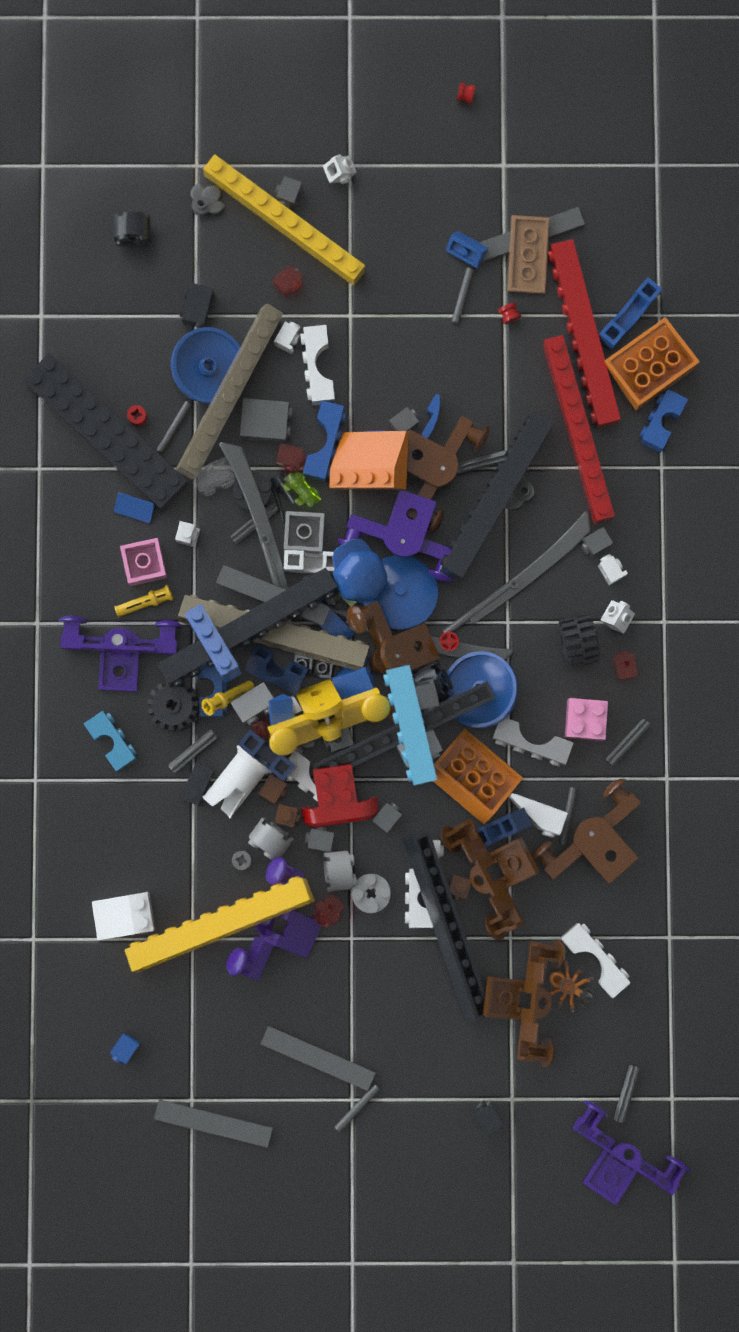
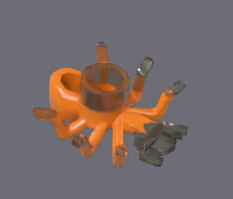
(568, 986)

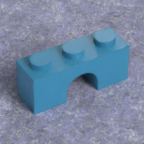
(121, 754)

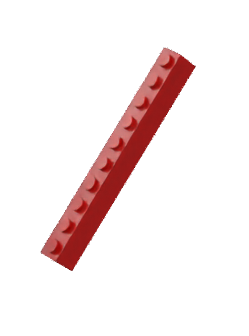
(584, 334)
(578, 429)

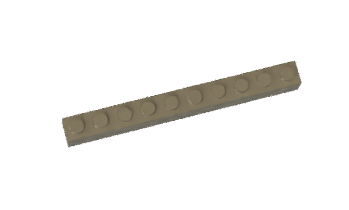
(229, 391)
(289, 638)

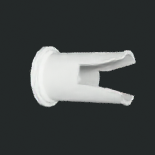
(236, 782)

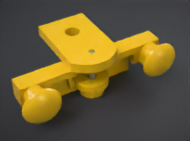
(321, 702)

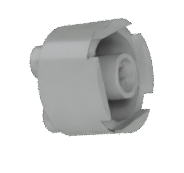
(270, 839)
(339, 870)
(371, 904)

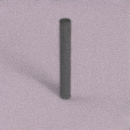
(462, 295)
(174, 426)
(569, 809)
(357, 1107)

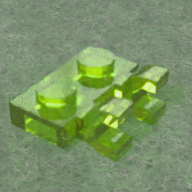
(307, 494)

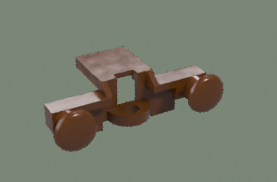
(514, 862)
(503, 1001)

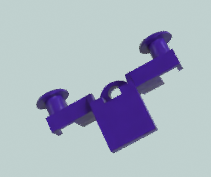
(297, 937)
(608, 1175)

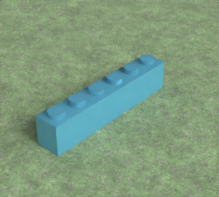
(411, 725)

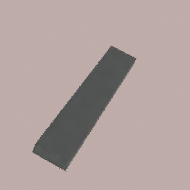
(558, 225)
(264, 591)
(318, 1058)
(213, 1123)

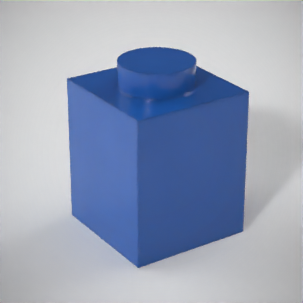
(124, 1048)

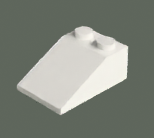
(544, 817)
(123, 916)

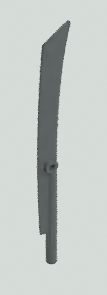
(245, 478)
(557, 551)
(461, 650)

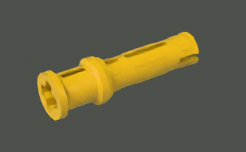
(122, 610)
(221, 700)

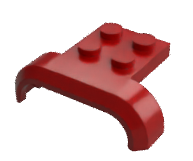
(338, 799)

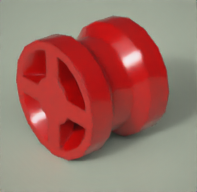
(466, 92)
(509, 313)
(137, 420)
(448, 643)

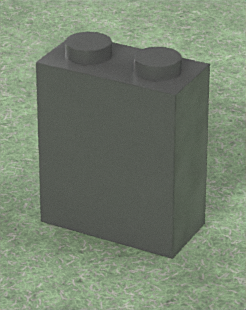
(265, 420)

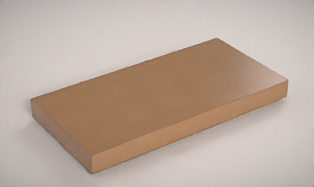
(528, 254)

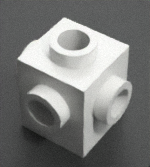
(339, 169)
(618, 616)

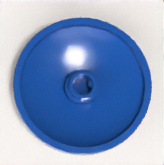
(202, 362)
(408, 593)
(476, 669)

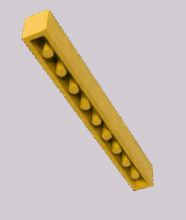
(284, 220)
(220, 924)

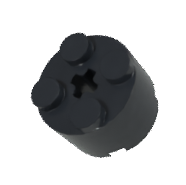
(131, 229)
(263, 487)
(440, 677)

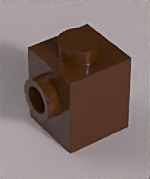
(274, 789)
(287, 816)
(459, 887)

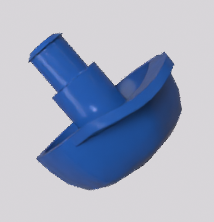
(358, 571)

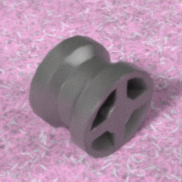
(243, 858)

